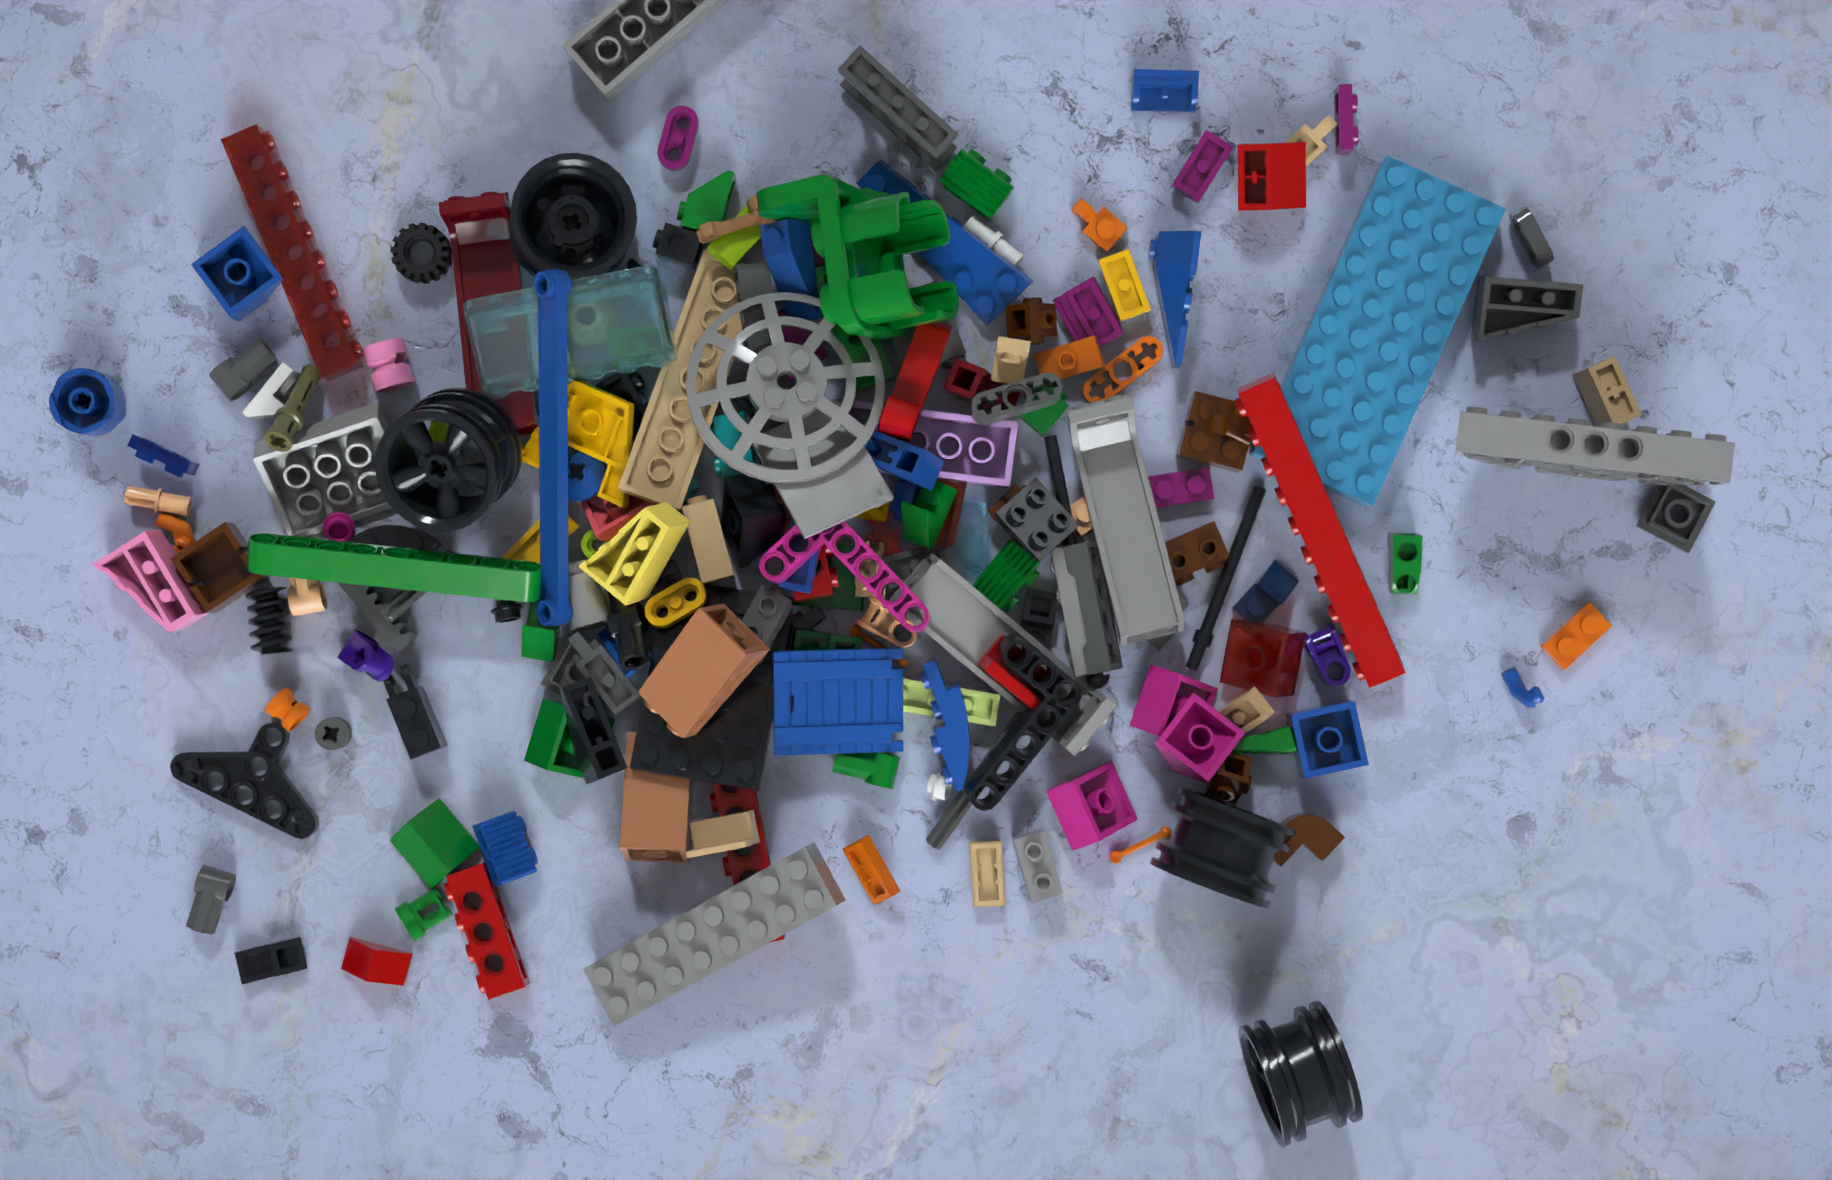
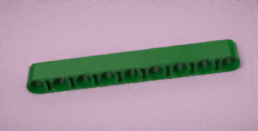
(394, 567)

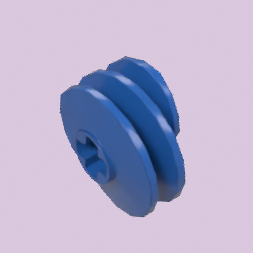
(593, 474)

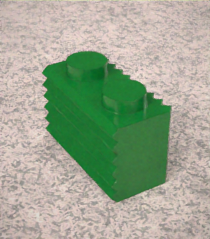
(976, 184)
(1006, 576)

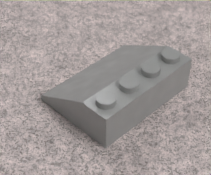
(326, 471)

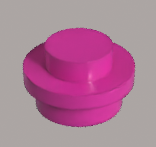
(339, 527)

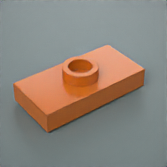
(1071, 358)
(871, 869)

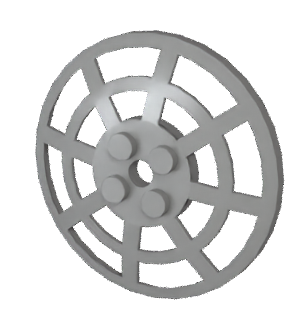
(783, 404)

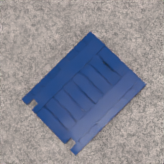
(839, 701)

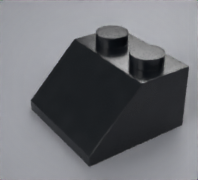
(750, 517)

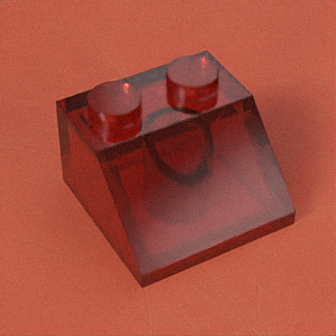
(1262, 657)

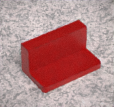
(1008, 677)

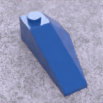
(1173, 269)

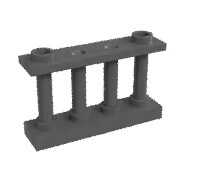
(897, 108)

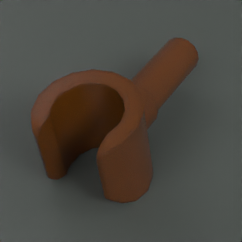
(1218, 425)

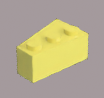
(638, 553)

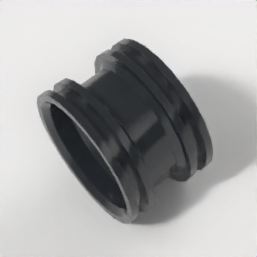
(596, 184)
(1223, 847)
(1300, 1073)

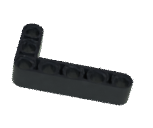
(1025, 724)

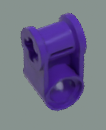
(1327, 653)
(366, 655)

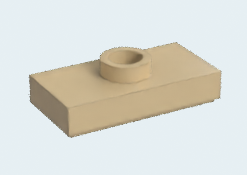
(987, 873)

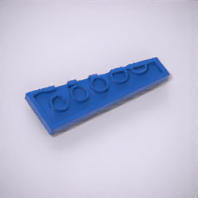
(980, 274)

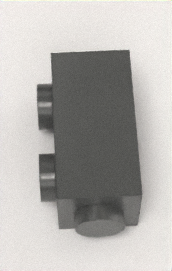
(768, 613)

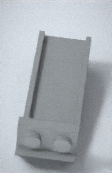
(1125, 519)
(970, 624)

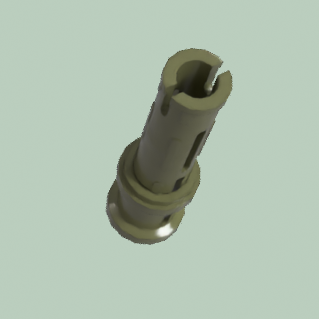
(289, 418)

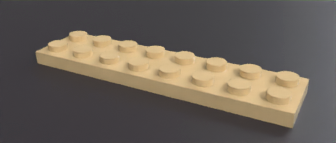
(667, 439)

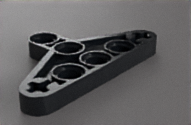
(237, 773)

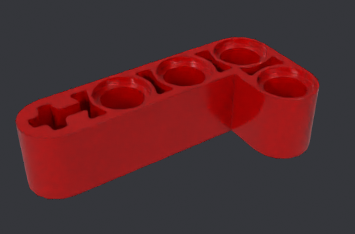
(914, 381)

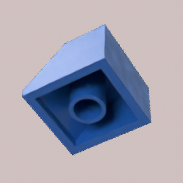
(238, 274)

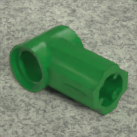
(873, 767)

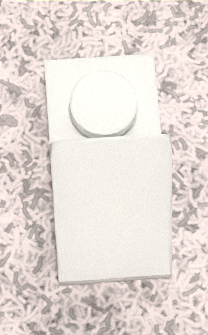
(268, 398)

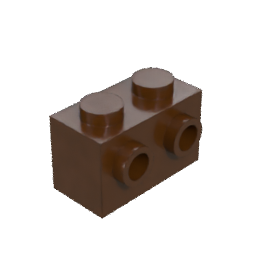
(1196, 551)

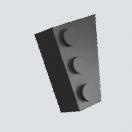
(1521, 304)

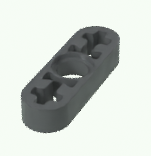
(1041, 401)

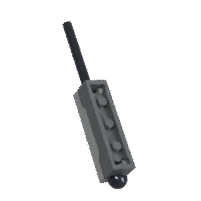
(1082, 594)

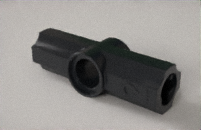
(628, 629)

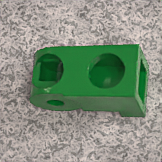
(1404, 562)

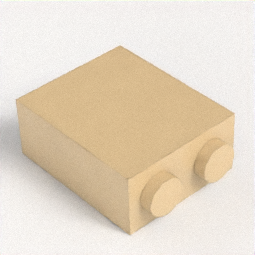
(708, 540)

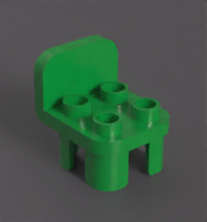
(863, 250)

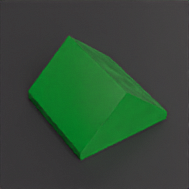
(434, 843)

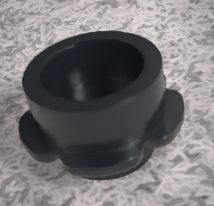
(506, 611)

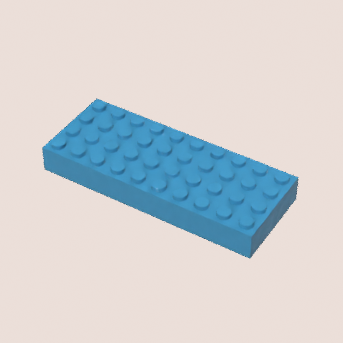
(1384, 323)

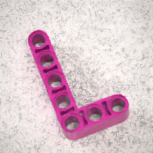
(853, 561)

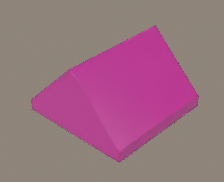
(1198, 740)

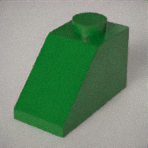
(707, 202)

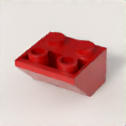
(1271, 176)

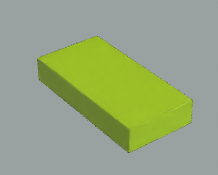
(734, 246)

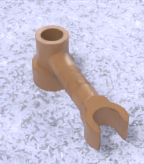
(714, 230)

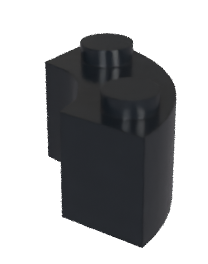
(398, 537)

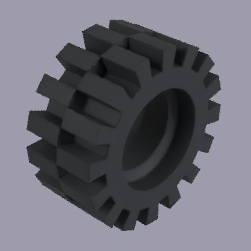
(402, 248)

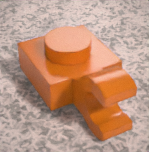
(1101, 227)

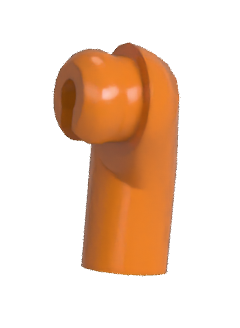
(180, 529)

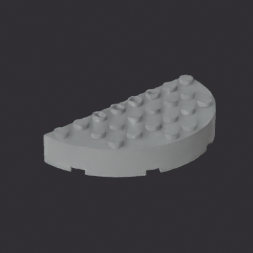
(1593, 451)

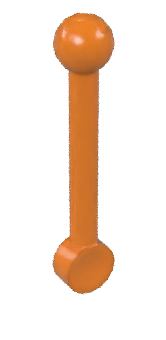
(856, 631)
(1116, 856)

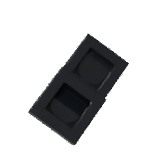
(1039, 615)
(270, 960)

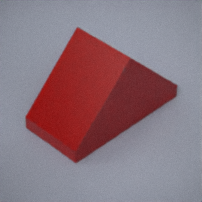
(376, 962)

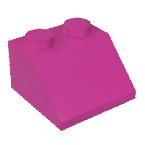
(1164, 696)
(1092, 805)

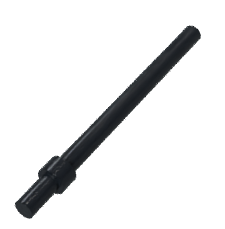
(1203, 637)

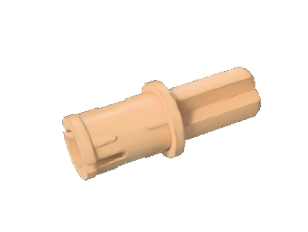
(158, 500)

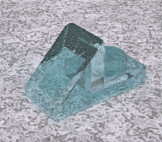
(972, 536)

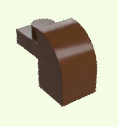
(1312, 832)

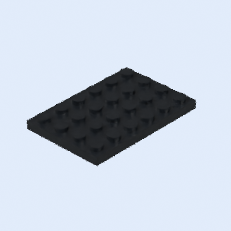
(736, 738)

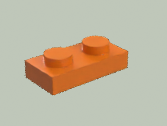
(1576, 635)

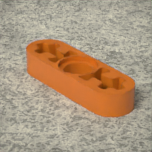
(1136, 349)

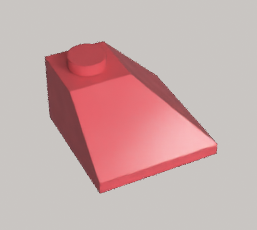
(609, 518)

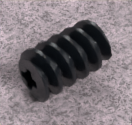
(269, 620)

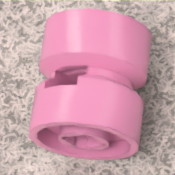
(389, 365)

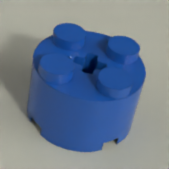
(71, 394)

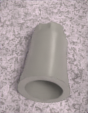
(586, 599)

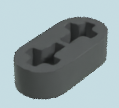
(1531, 237)

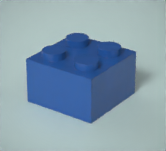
(1327, 739)

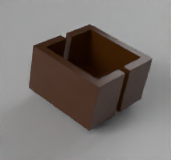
(1208, 448)
(221, 566)

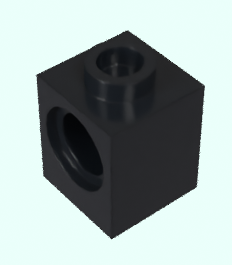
(691, 252)

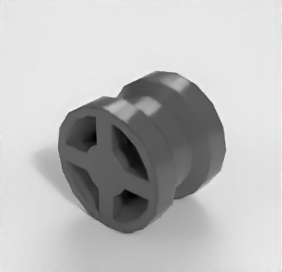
(339, 730)

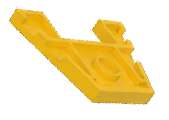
(598, 427)

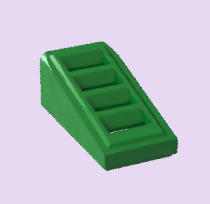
(1269, 742)

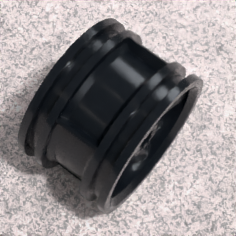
(426, 489)

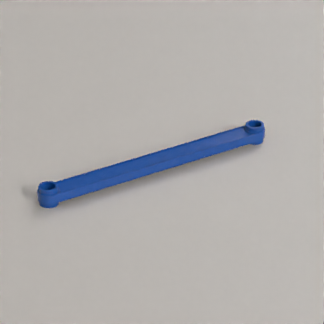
(552, 291)

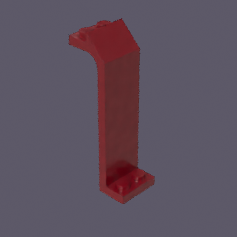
(482, 268)

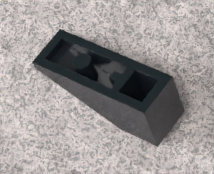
(591, 732)

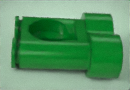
(412, 919)

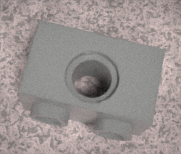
(1037, 865)

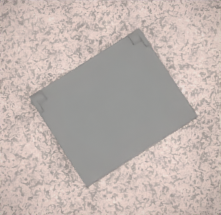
(831, 498)

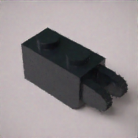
(414, 716)

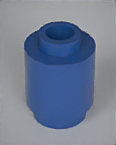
(905, 492)

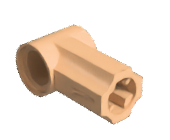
(306, 596)

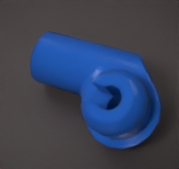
(1519, 691)

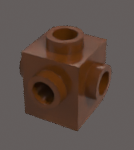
(1031, 320)
(1231, 779)

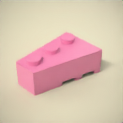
(151, 578)

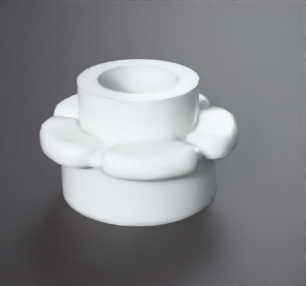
(938, 786)

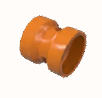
(287, 709)

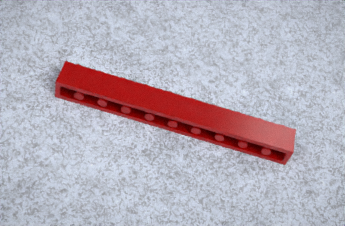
(1321, 530)

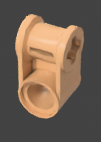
(884, 624)

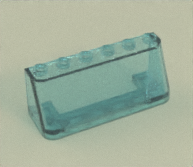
(611, 326)

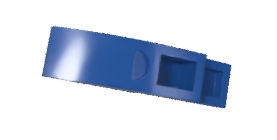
(952, 735)

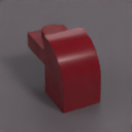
(968, 380)

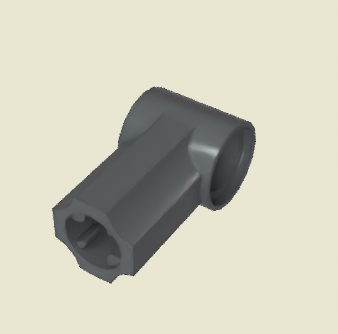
(236, 374)
(212, 890)

